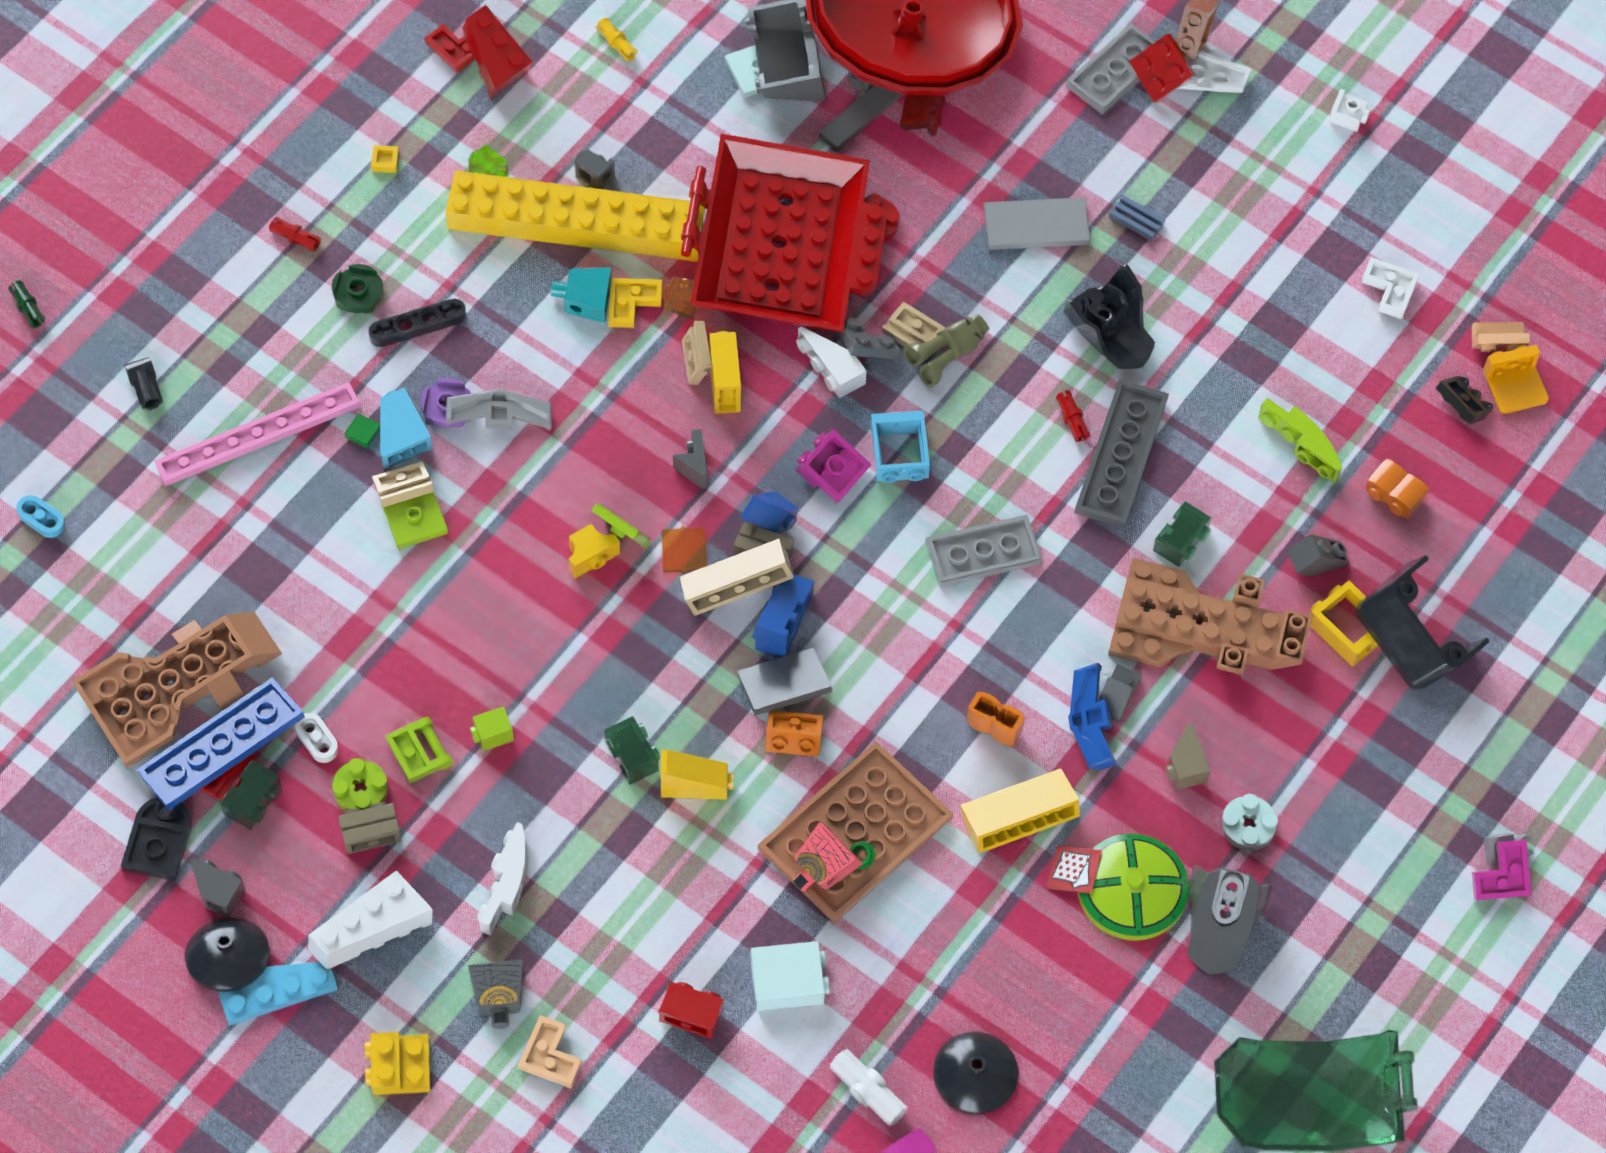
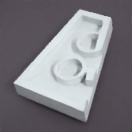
(1217, 74)

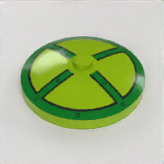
(1136, 888)

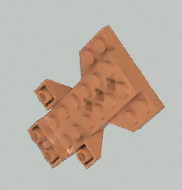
(1229, 629)
(198, 665)

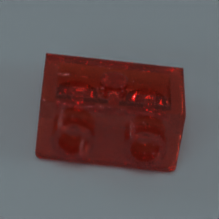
(922, 112)

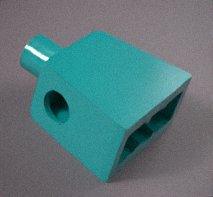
(585, 292)

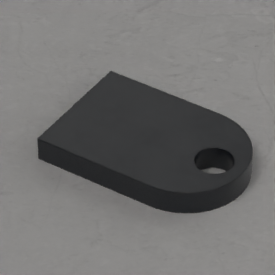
(157, 841)

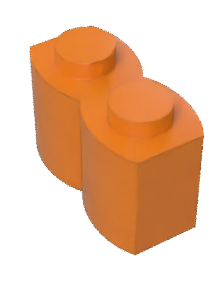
(1396, 488)
(999, 720)

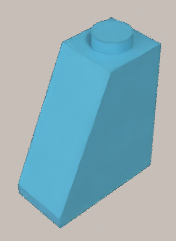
(401, 429)

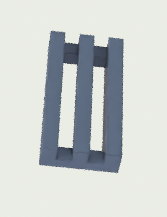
(1138, 214)

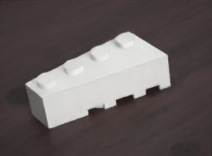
(374, 918)

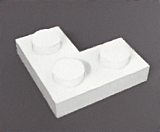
(1396, 283)

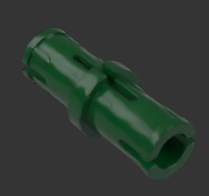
(26, 304)

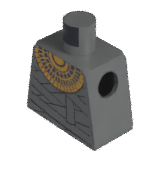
(497, 989)

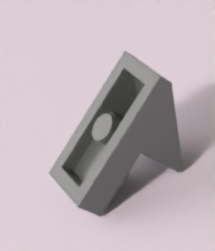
(693, 463)
(1119, 690)

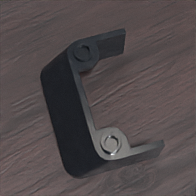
(1404, 637)

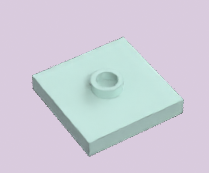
(744, 69)

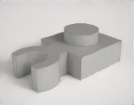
(1491, 845)

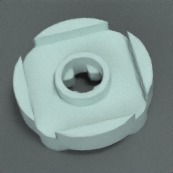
(1248, 837)

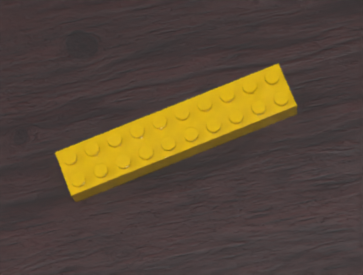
(569, 215)

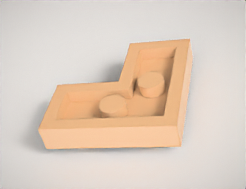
(542, 1054)

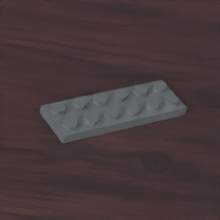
(1121, 453)

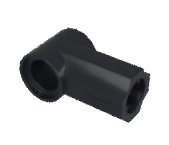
(143, 378)

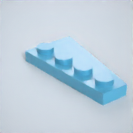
(277, 989)

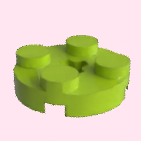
(356, 772)

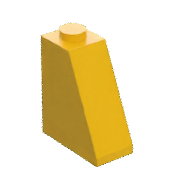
(693, 777)

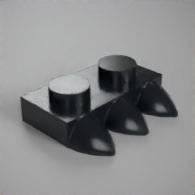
(1464, 400)

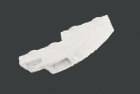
(510, 875)

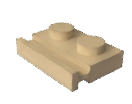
(911, 326)
(696, 353)
(403, 484)

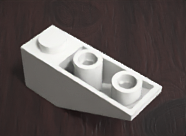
(839, 368)

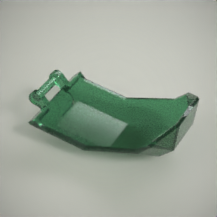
(1315, 1092)

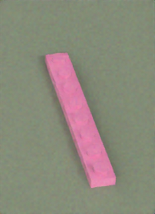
(257, 434)

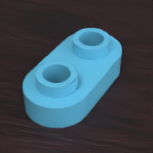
(42, 517)

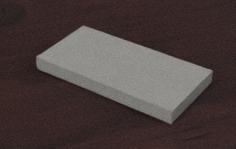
(1109, 73)
(1036, 223)
(983, 550)

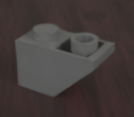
(1318, 555)
(218, 888)

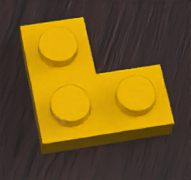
(627, 294)

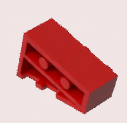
(495, 51)

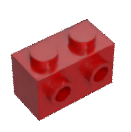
(691, 1009)

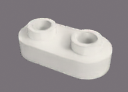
(318, 739)

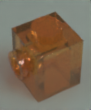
(678, 297)

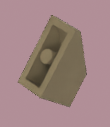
(1187, 761)

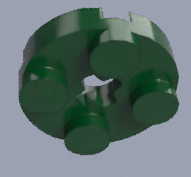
(357, 301)

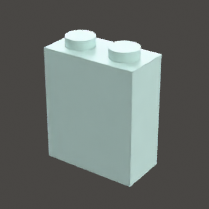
(788, 975)

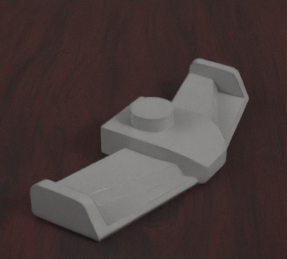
(499, 409)

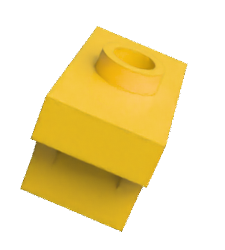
(591, 550)

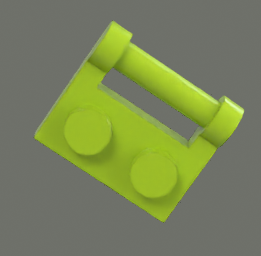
(411, 754)

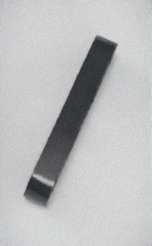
(419, 327)

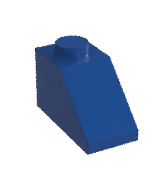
(771, 512)

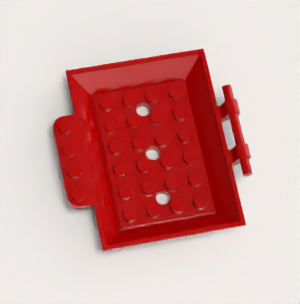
(827, 233)

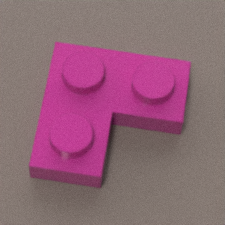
(1510, 879)

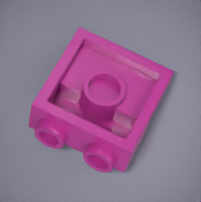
(832, 465)

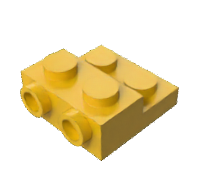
(397, 1063)

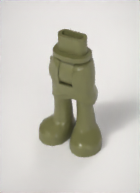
(958, 338)

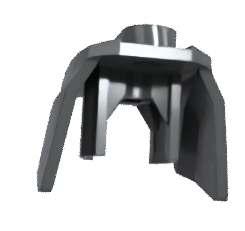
(1220, 935)

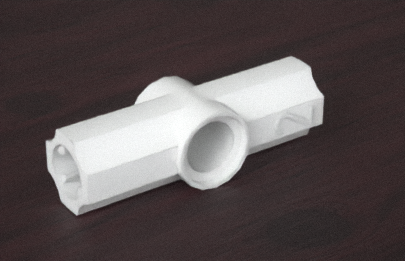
(868, 1087)

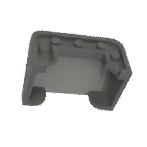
(785, 52)

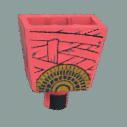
(824, 860)

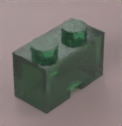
(1179, 540)
(630, 744)
(249, 801)

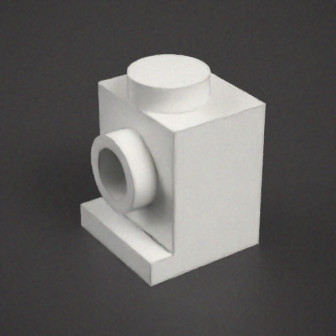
(1349, 111)

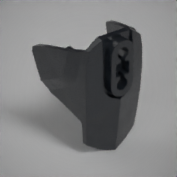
(1114, 320)

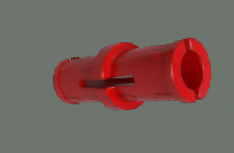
(295, 234)
(1073, 416)

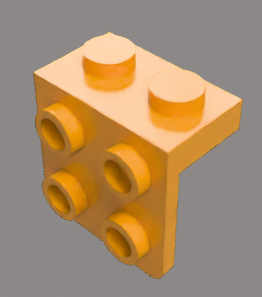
(1515, 379)

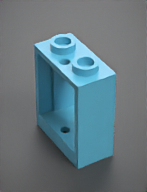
(895, 424)

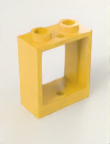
(725, 372)
(1331, 634)

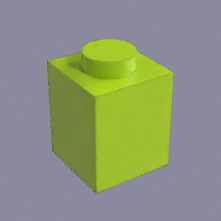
(492, 729)

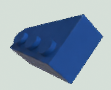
(783, 616)

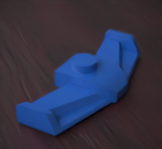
(1090, 718)

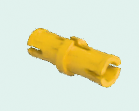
(616, 39)

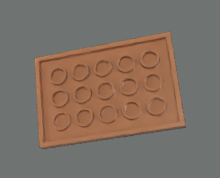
(865, 802)

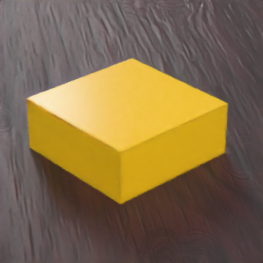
(385, 159)

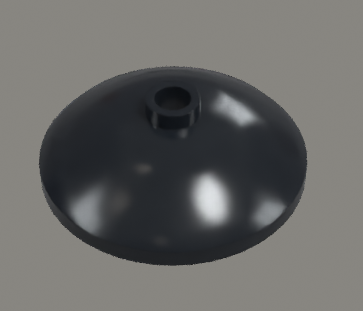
(230, 965)
(971, 1088)

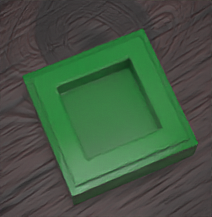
(362, 430)

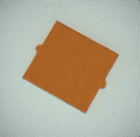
(683, 549)

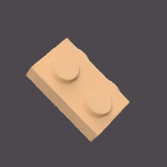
(1498, 335)

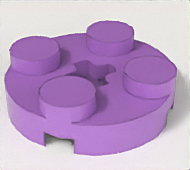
(438, 393)

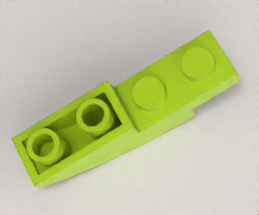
(1311, 443)

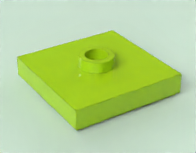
(415, 520)
(620, 526)

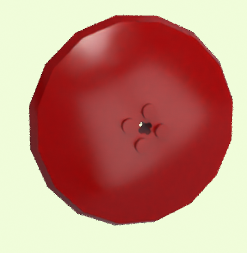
(918, 43)

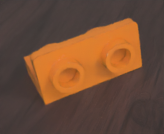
(793, 733)

